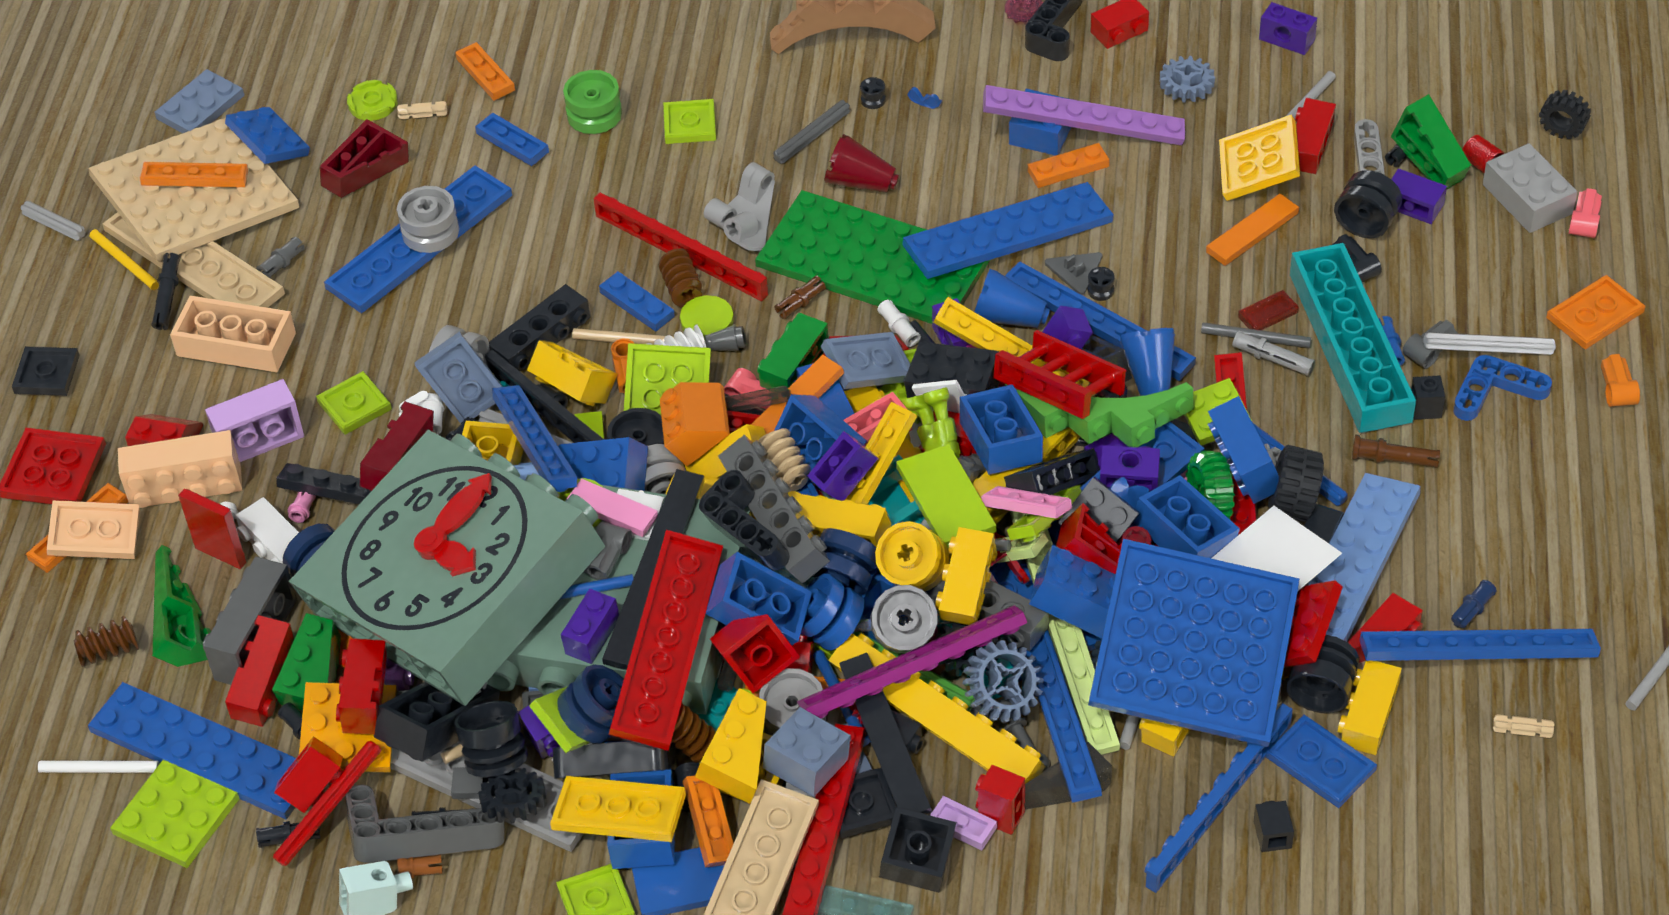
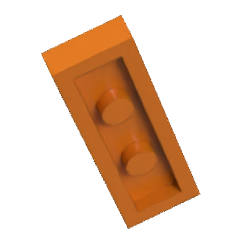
(485, 71)
(1068, 165)
(709, 821)

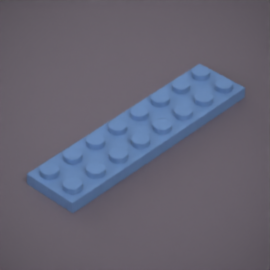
(1366, 541)

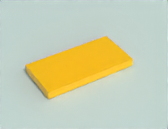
(618, 808)

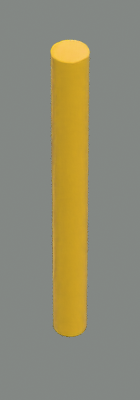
(124, 259)

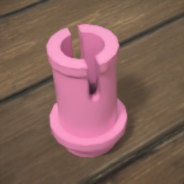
(300, 508)

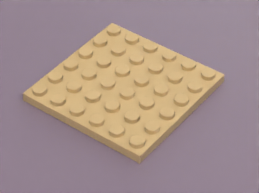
(190, 216)

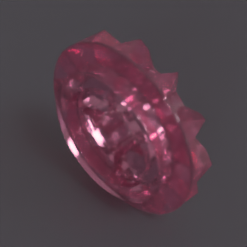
(1012, 8)

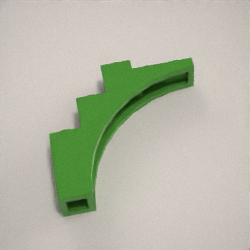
(1127, 418)

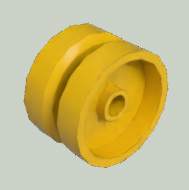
(911, 555)

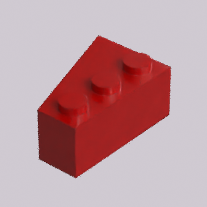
(1089, 540)
(361, 685)
(251, 691)

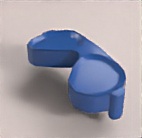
(929, 101)

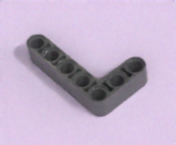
(418, 834)

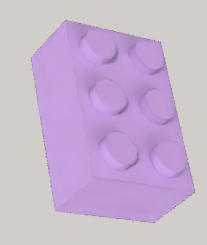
(258, 419)

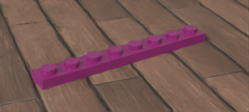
(922, 658)

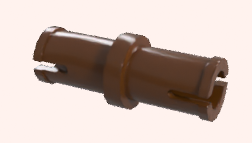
(800, 297)

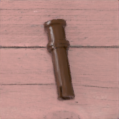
(1381, 450)

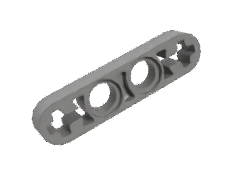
(1373, 141)

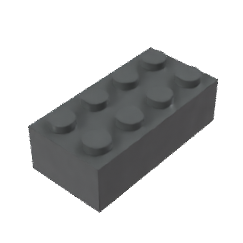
(261, 592)

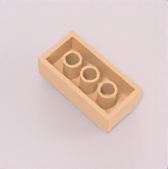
(233, 333)
(162, 469)

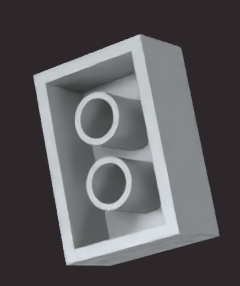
(1529, 188)

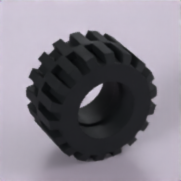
(1298, 483)

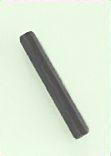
(811, 131)

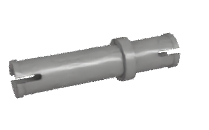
(1263, 349)

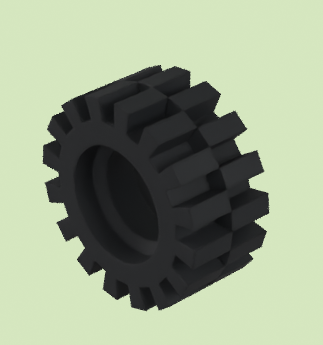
(1572, 106)

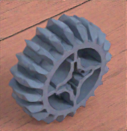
(1011, 689)

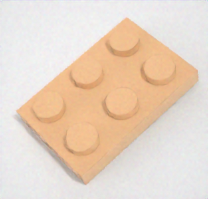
(93, 529)

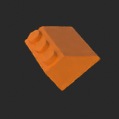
(693, 419)

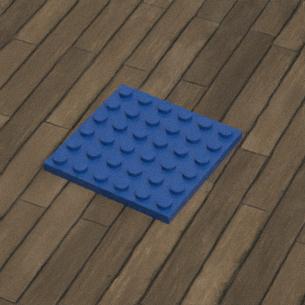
(1194, 642)

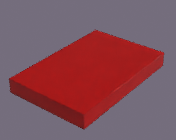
(212, 528)

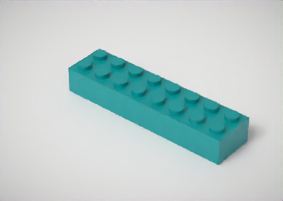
(1352, 338)

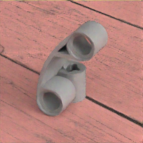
(748, 213)

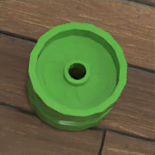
(592, 101)

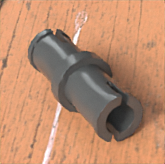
(281, 257)

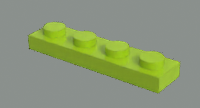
(1031, 525)

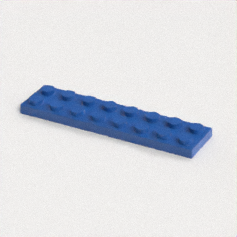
(1007, 230)
(392, 261)
(196, 744)

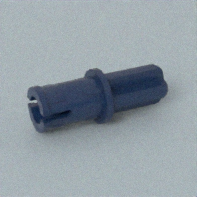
(1473, 604)

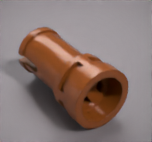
(420, 865)

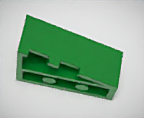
(1430, 143)
(796, 348)
(310, 659)

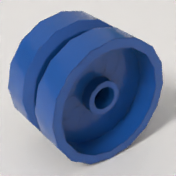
(831, 612)

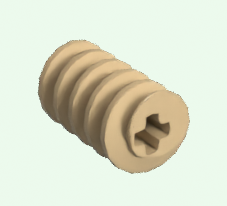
(786, 458)

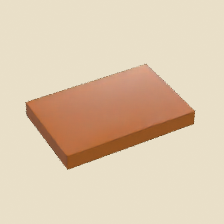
(1595, 312)

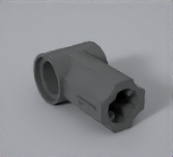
(1415, 348)
(616, 542)

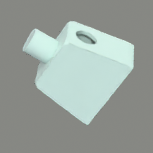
(371, 889)

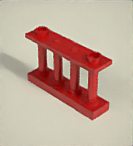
(1052, 388)

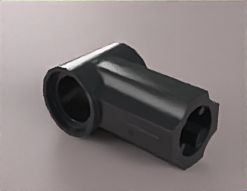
(1365, 264)

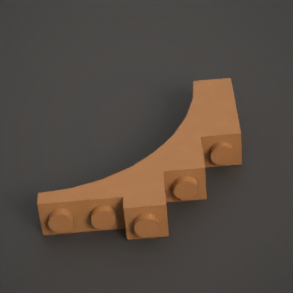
(816, 16)

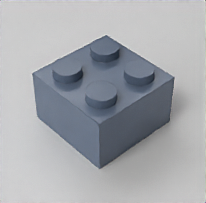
(806, 751)

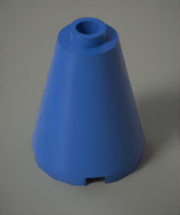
(1009, 303)
(1150, 358)

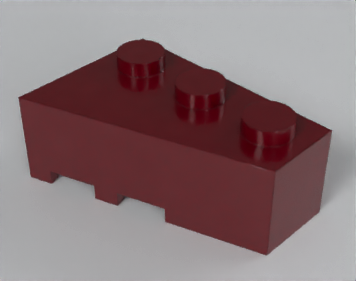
(362, 159)
(398, 441)

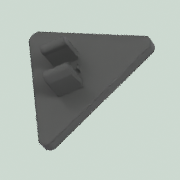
(1074, 269)

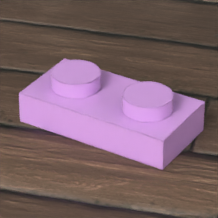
(970, 826)

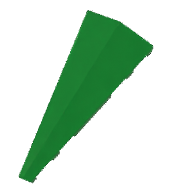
(176, 621)

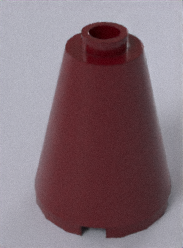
(859, 168)

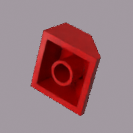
(158, 428)
(755, 649)

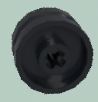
(1368, 204)
(639, 424)

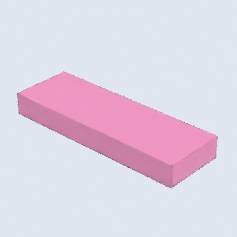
(1026, 502)
(616, 508)

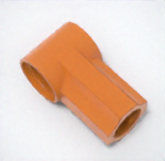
(619, 357)
(1620, 387)

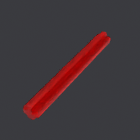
(326, 803)

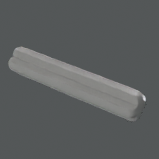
(53, 220)

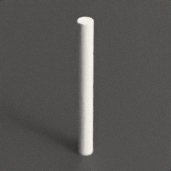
(97, 766)

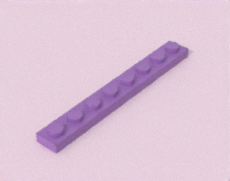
(1083, 115)

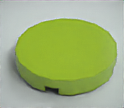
(372, 100)
(708, 313)

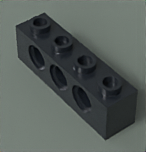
(547, 321)
(1056, 473)

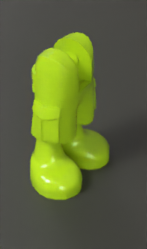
(933, 433)

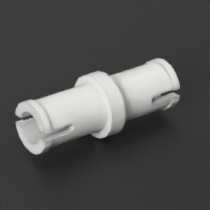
(899, 323)

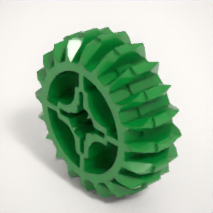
(1212, 478)

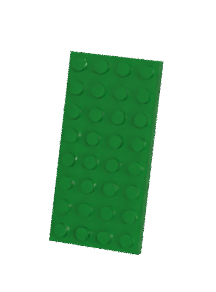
(859, 257)

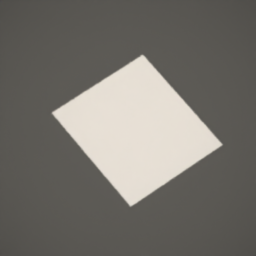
(1281, 547)

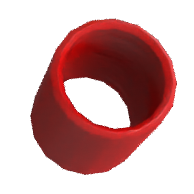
(1480, 151)

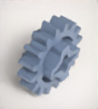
(1187, 79)

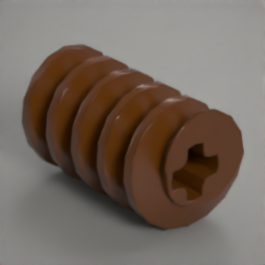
(680, 276)
(105, 640)
(692, 734)

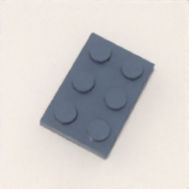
(199, 102)
(868, 359)
(459, 377)

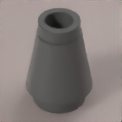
(727, 339)

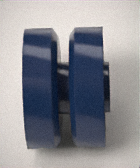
(305, 545)
(849, 559)
(590, 703)

